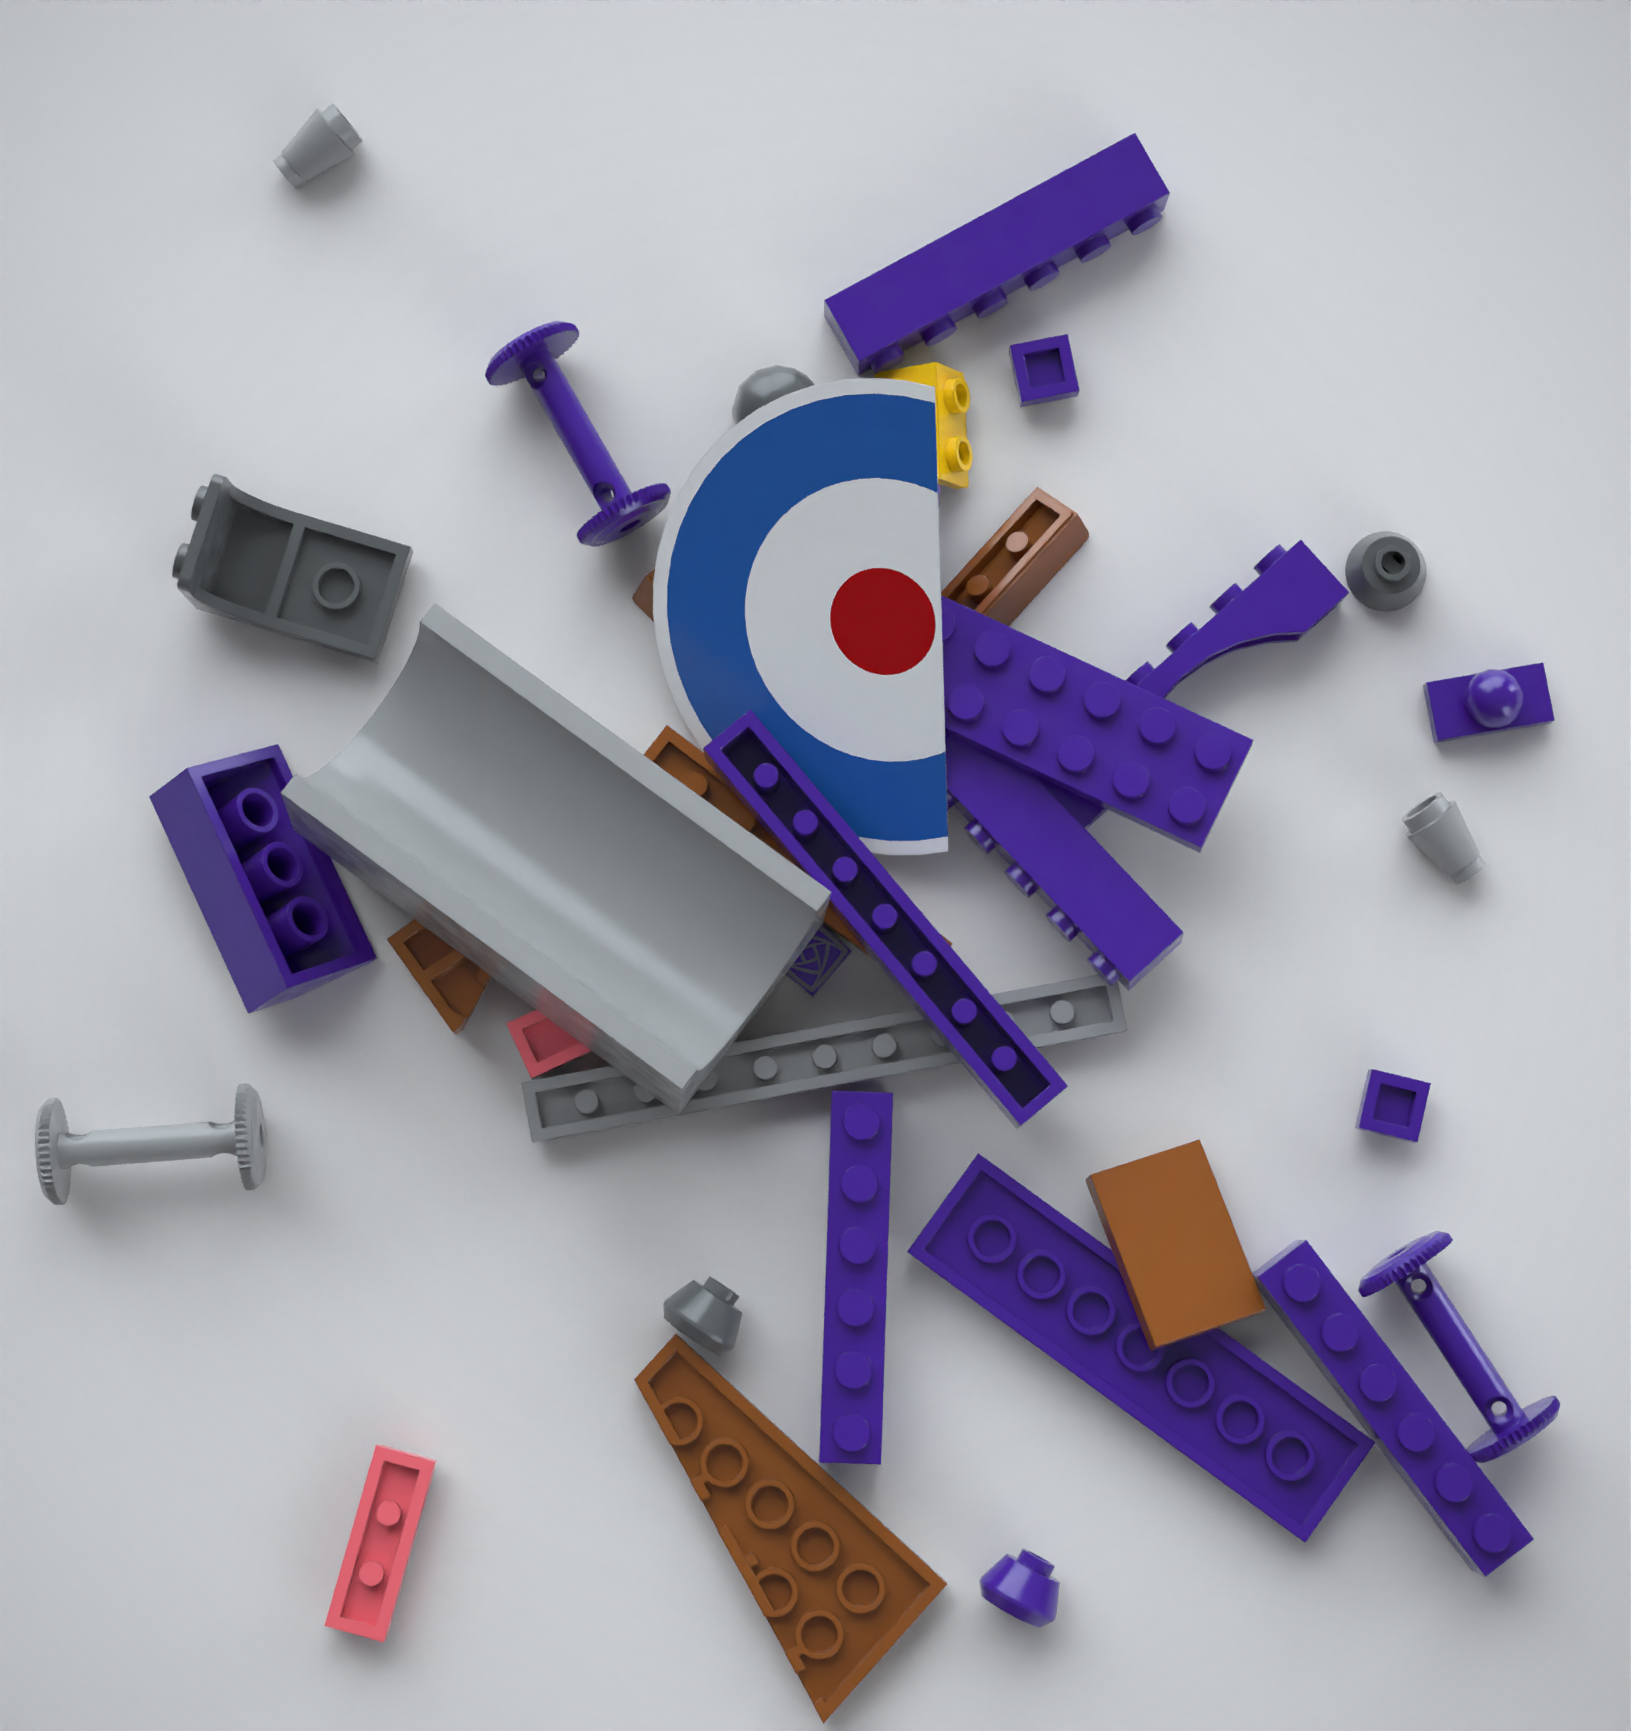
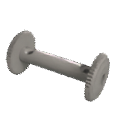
(59, 1150)

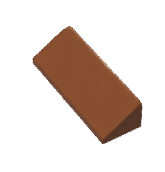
(1019, 558)

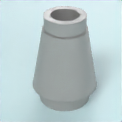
(318, 146)
(1444, 837)

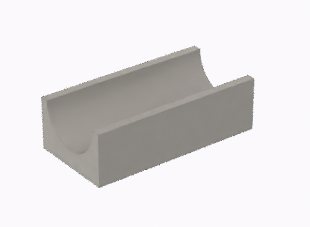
(561, 861)

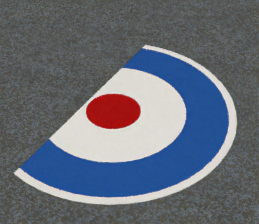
(813, 596)

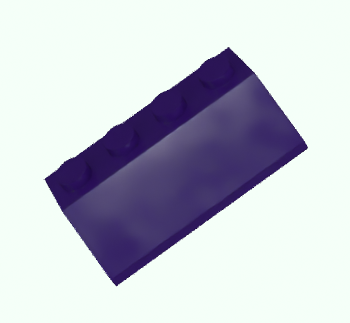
(258, 881)

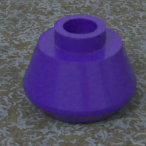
(1023, 1588)

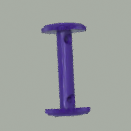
(528, 358)
(1460, 1348)

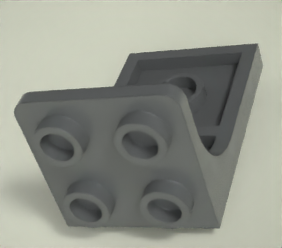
(290, 571)

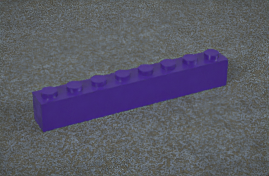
(884, 919)

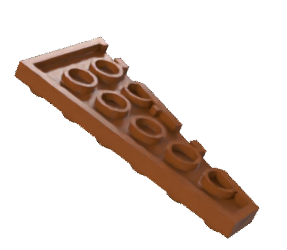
(807, 1548)

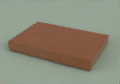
(1175, 1244)

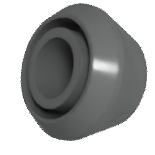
(1385, 571)
(705, 1314)

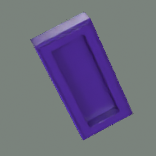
(1488, 702)

